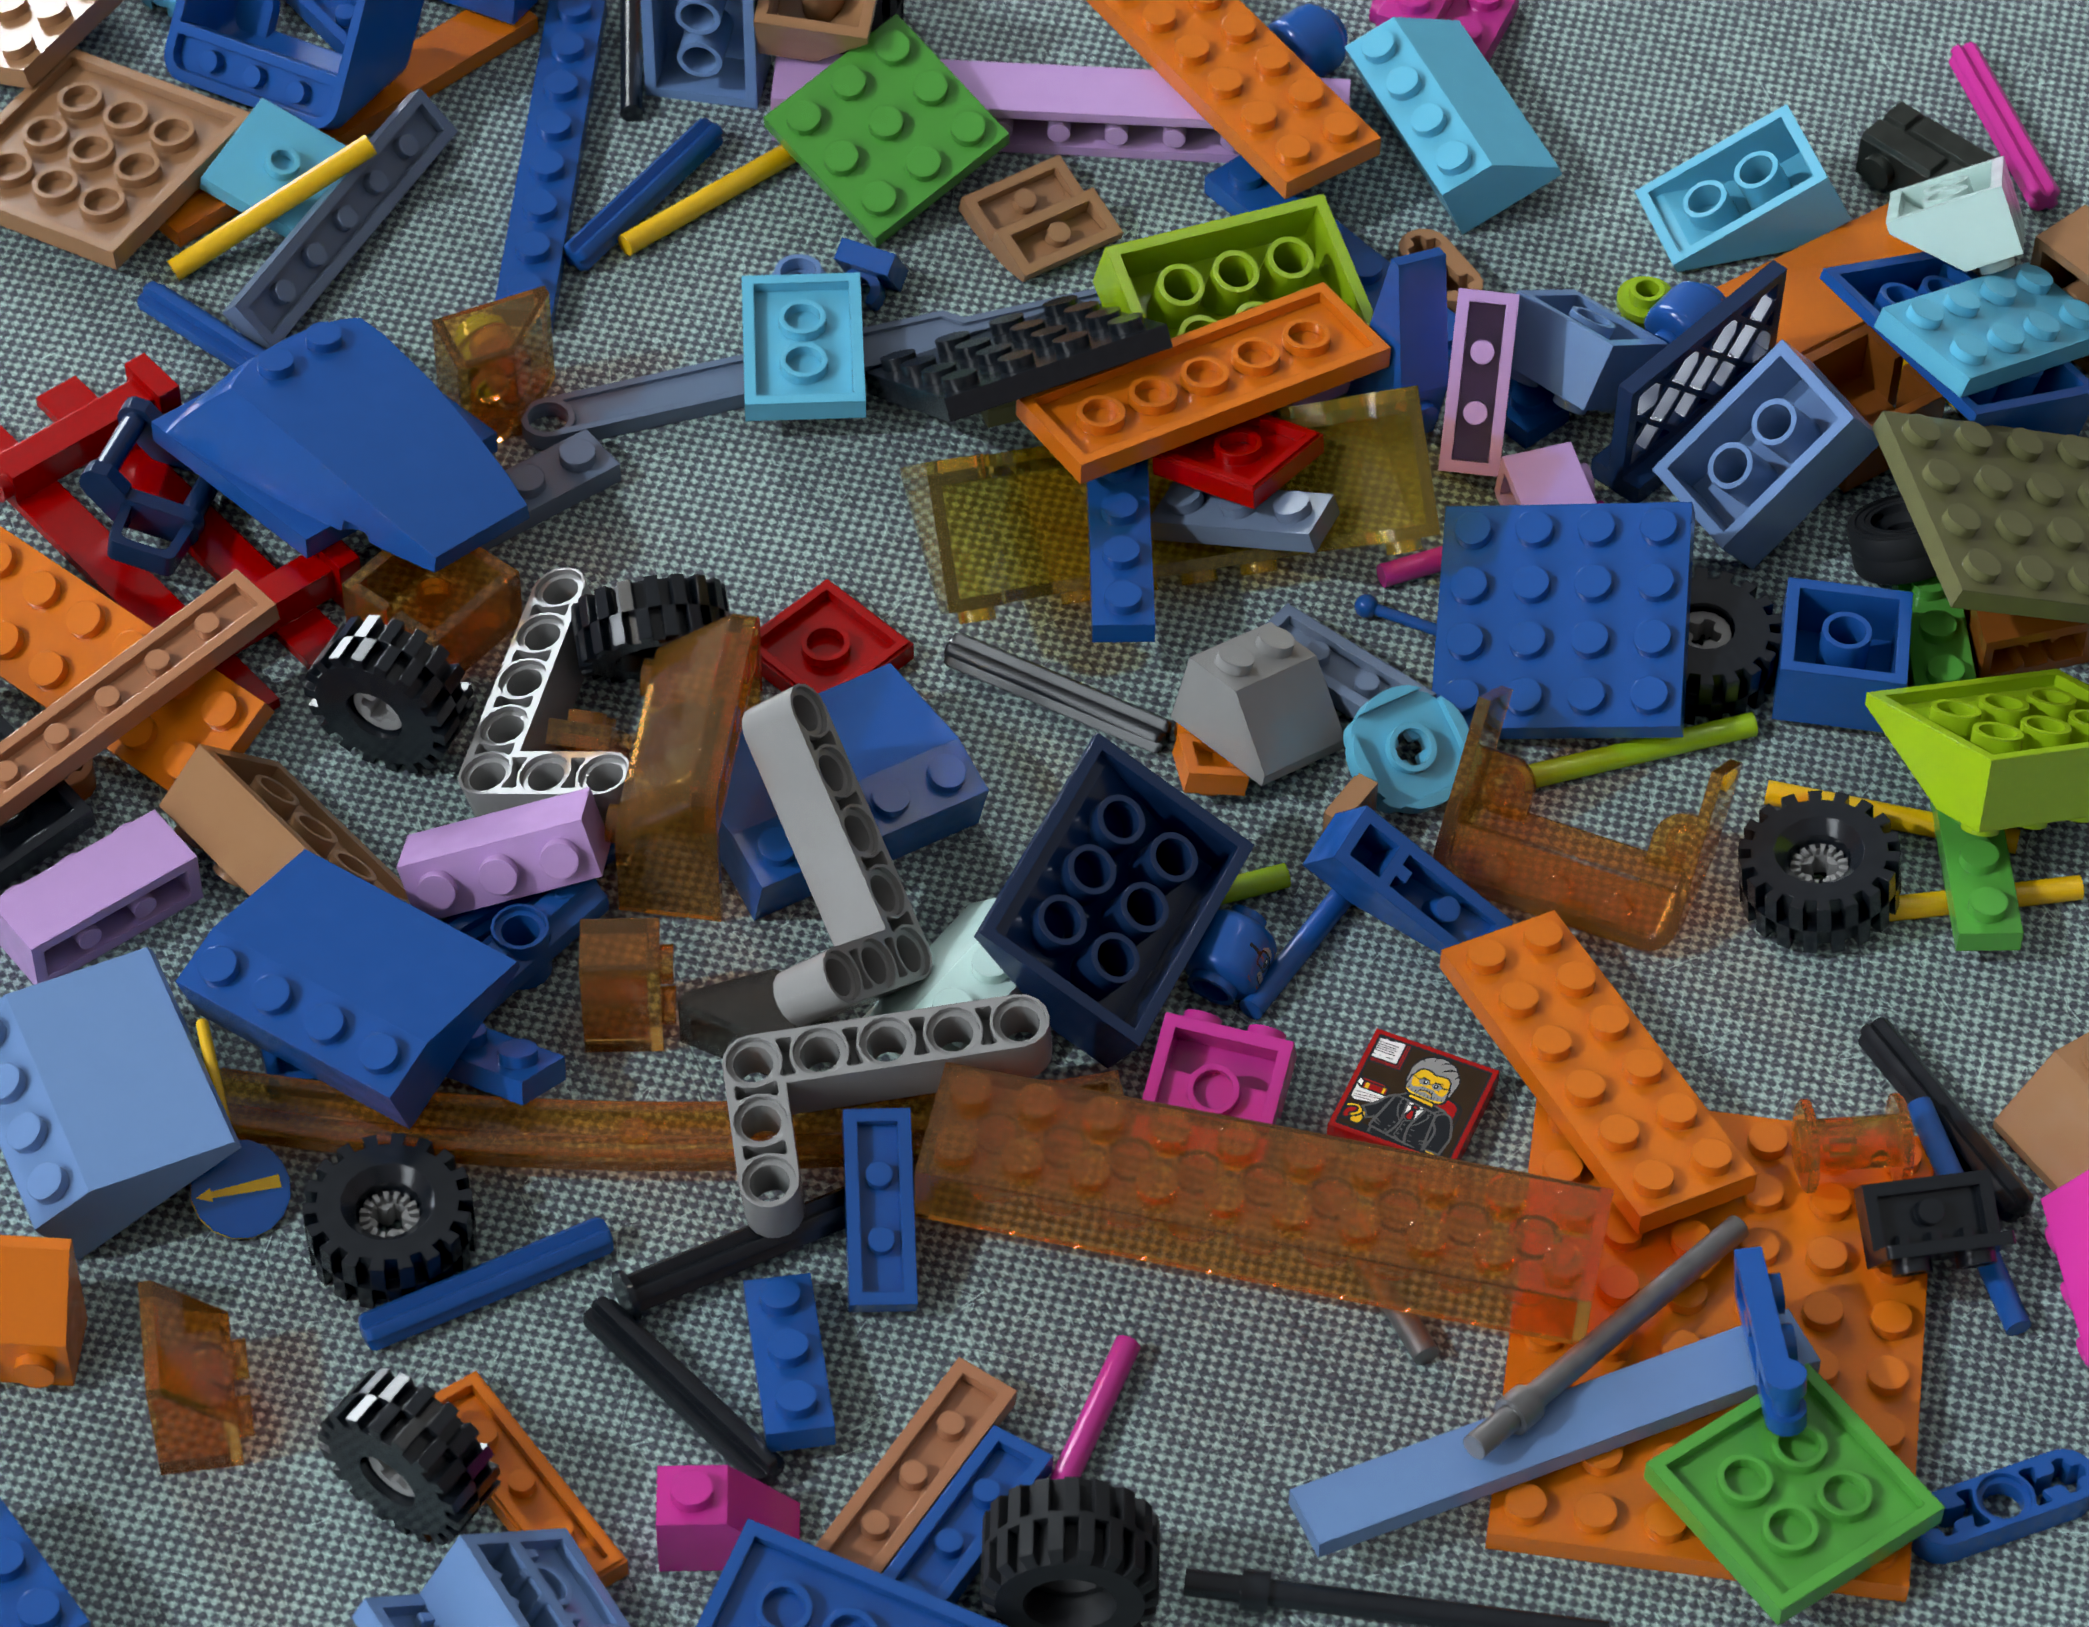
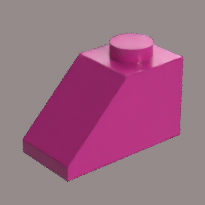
(705, 1511)

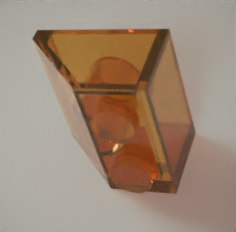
(497, 358)
(193, 1381)

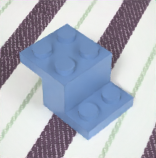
(503, 1582)

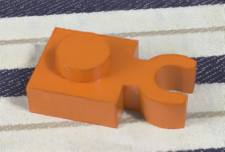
(1203, 769)

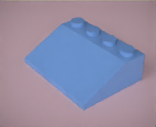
(104, 1099)

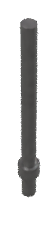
(1525, 1405)

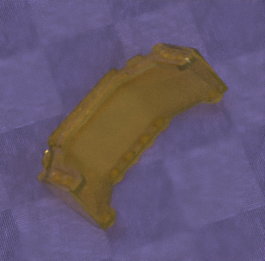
(1019, 520)

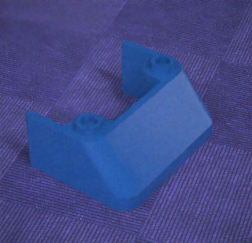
(240, 56)

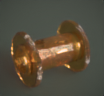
(1852, 1142)

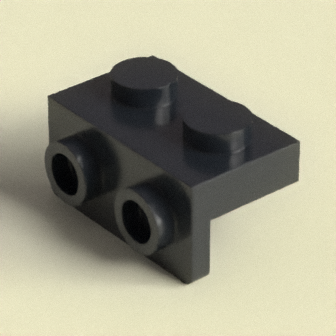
(1930, 1220)

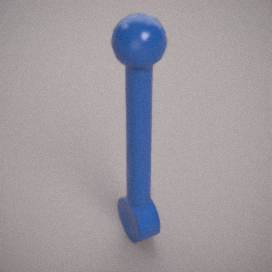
(1368, 606)

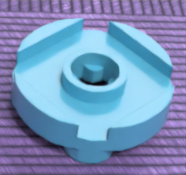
(1420, 717)

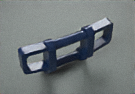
(140, 510)

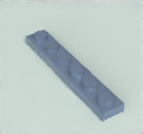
(340, 222)

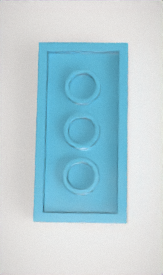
(1990, 328)

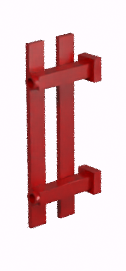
(78, 436)

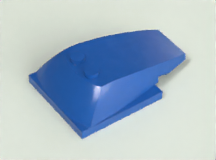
(347, 439)

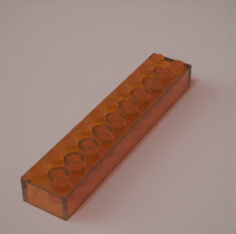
(1263, 1203)

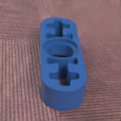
(2021, 1483)

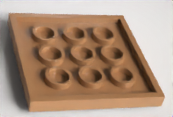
(105, 156)

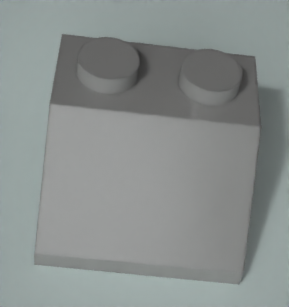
(1260, 704)

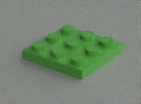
(886, 130)
(1796, 1509)

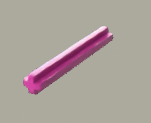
(2004, 126)

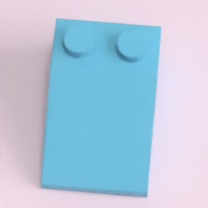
(1744, 197)

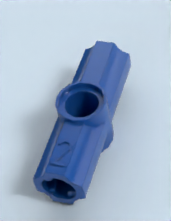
(542, 929)

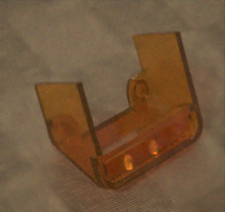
(683, 769)
(1551, 866)

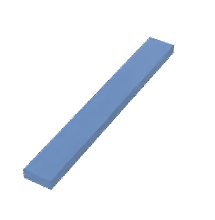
(1575, 1427)

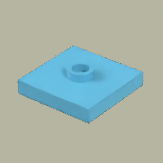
(264, 157)

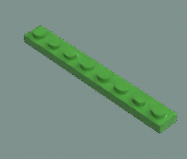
(1973, 867)

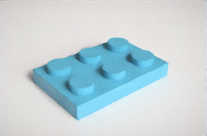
(803, 347)

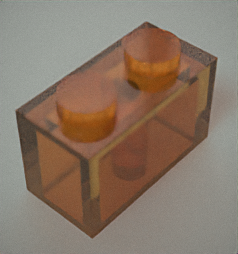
(624, 984)

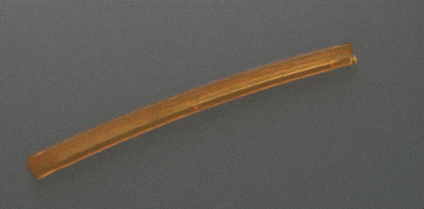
(548, 1131)

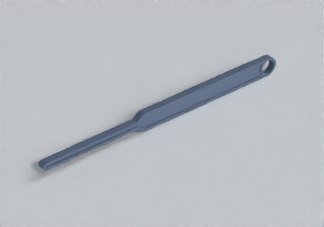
(719, 384)

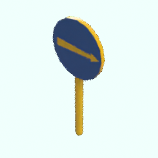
(248, 1188)

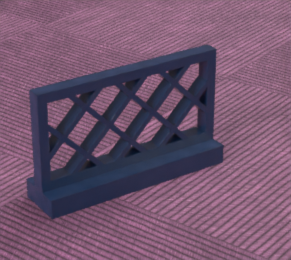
(1687, 382)

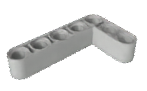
(537, 681)
(842, 860)
(858, 1080)

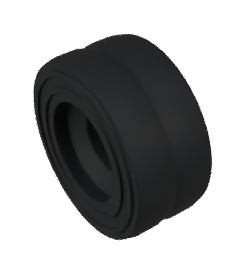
(1887, 544)

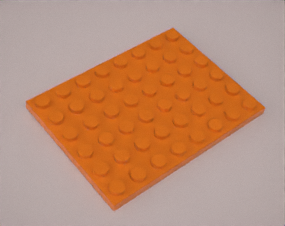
(1854, 1317)

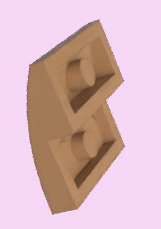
(1039, 219)

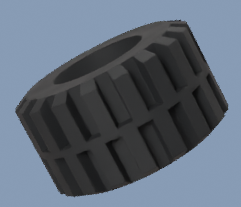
(1070, 1556)

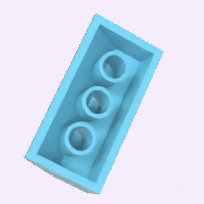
(1452, 116)

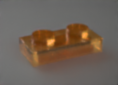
(587, 732)

